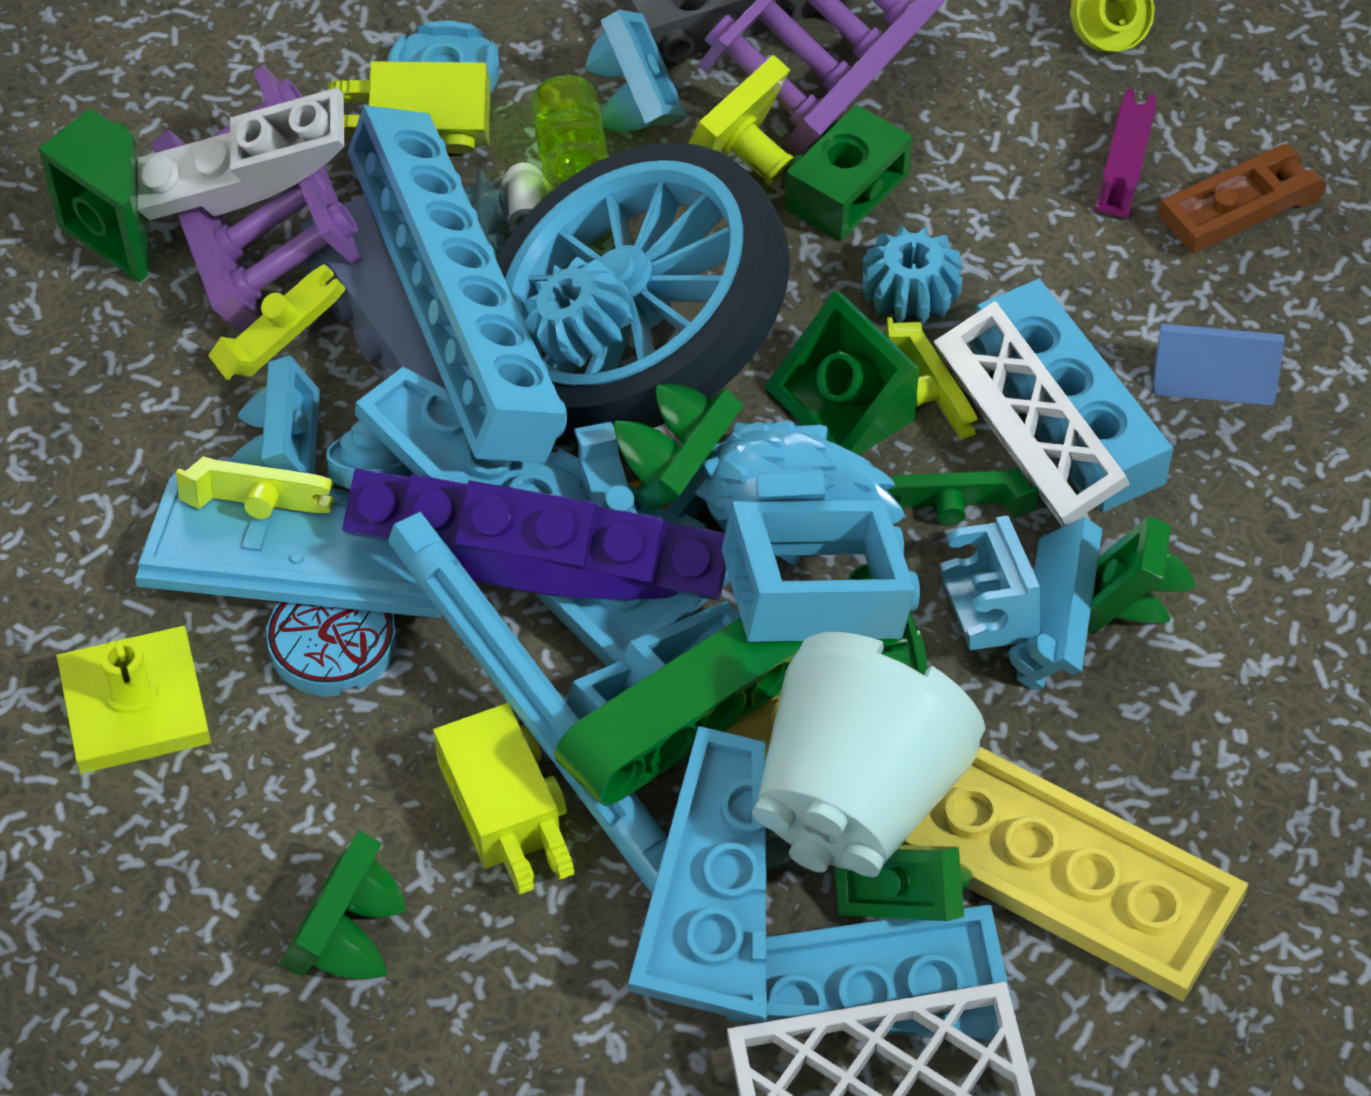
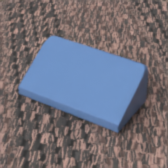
(1217, 364)

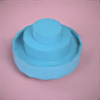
(363, 451)

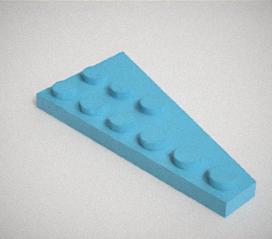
(425, 433)

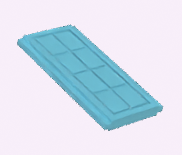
(276, 558)

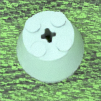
(861, 752)

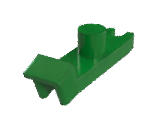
(954, 490)

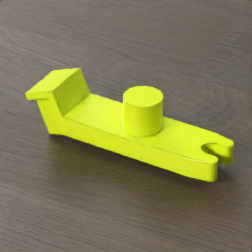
(281, 322)
(934, 378)
(254, 486)

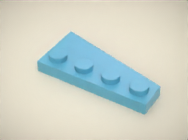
(709, 899)

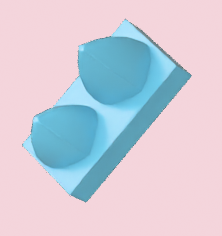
(649, 92)
(289, 418)

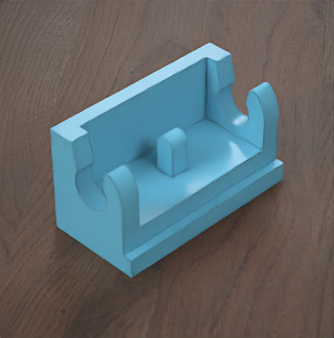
(994, 588)

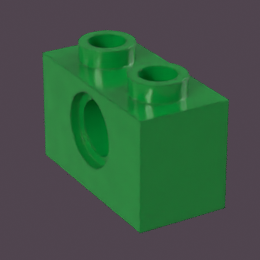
(847, 172)

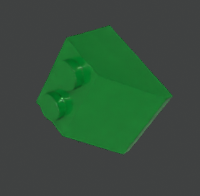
(94, 190)

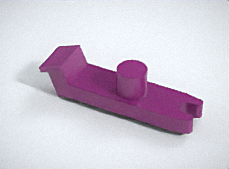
(1125, 155)

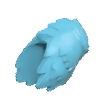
(757, 447)

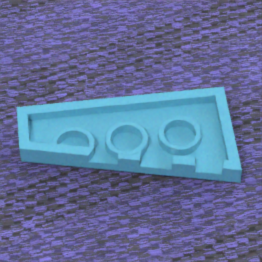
(886, 963)

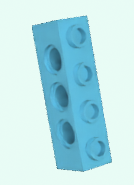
(1088, 384)

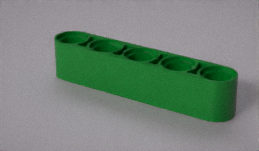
(658, 717)

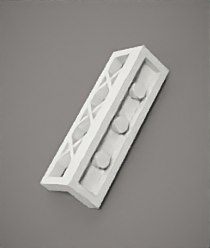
(1014, 435)

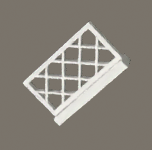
(885, 1014)

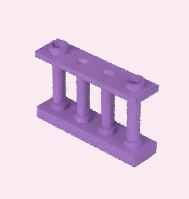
(841, 79)
(219, 247)

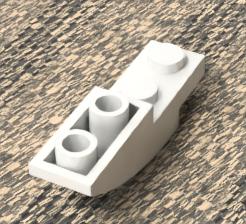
(252, 162)

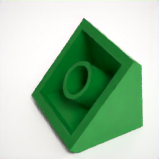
(847, 378)

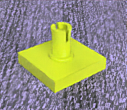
(737, 120)
(133, 699)

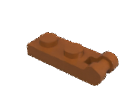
(1240, 197)

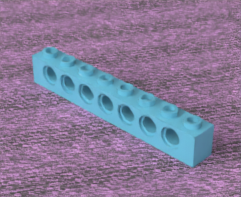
(456, 288)

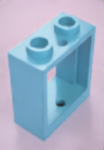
(801, 609)

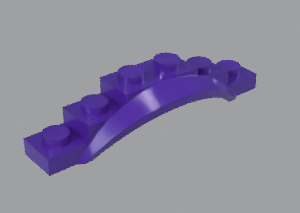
(543, 539)

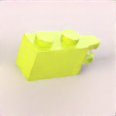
(449, 91)
(503, 793)

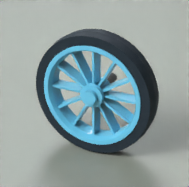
(659, 271)

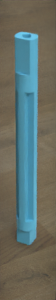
(520, 682)

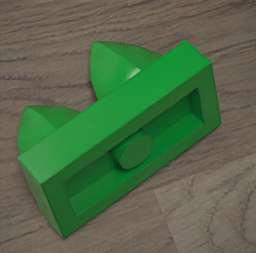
(669, 463)
(1131, 570)
(912, 885)
(332, 939)

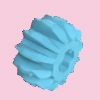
(912, 274)
(578, 311)

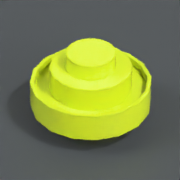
(1112, 23)

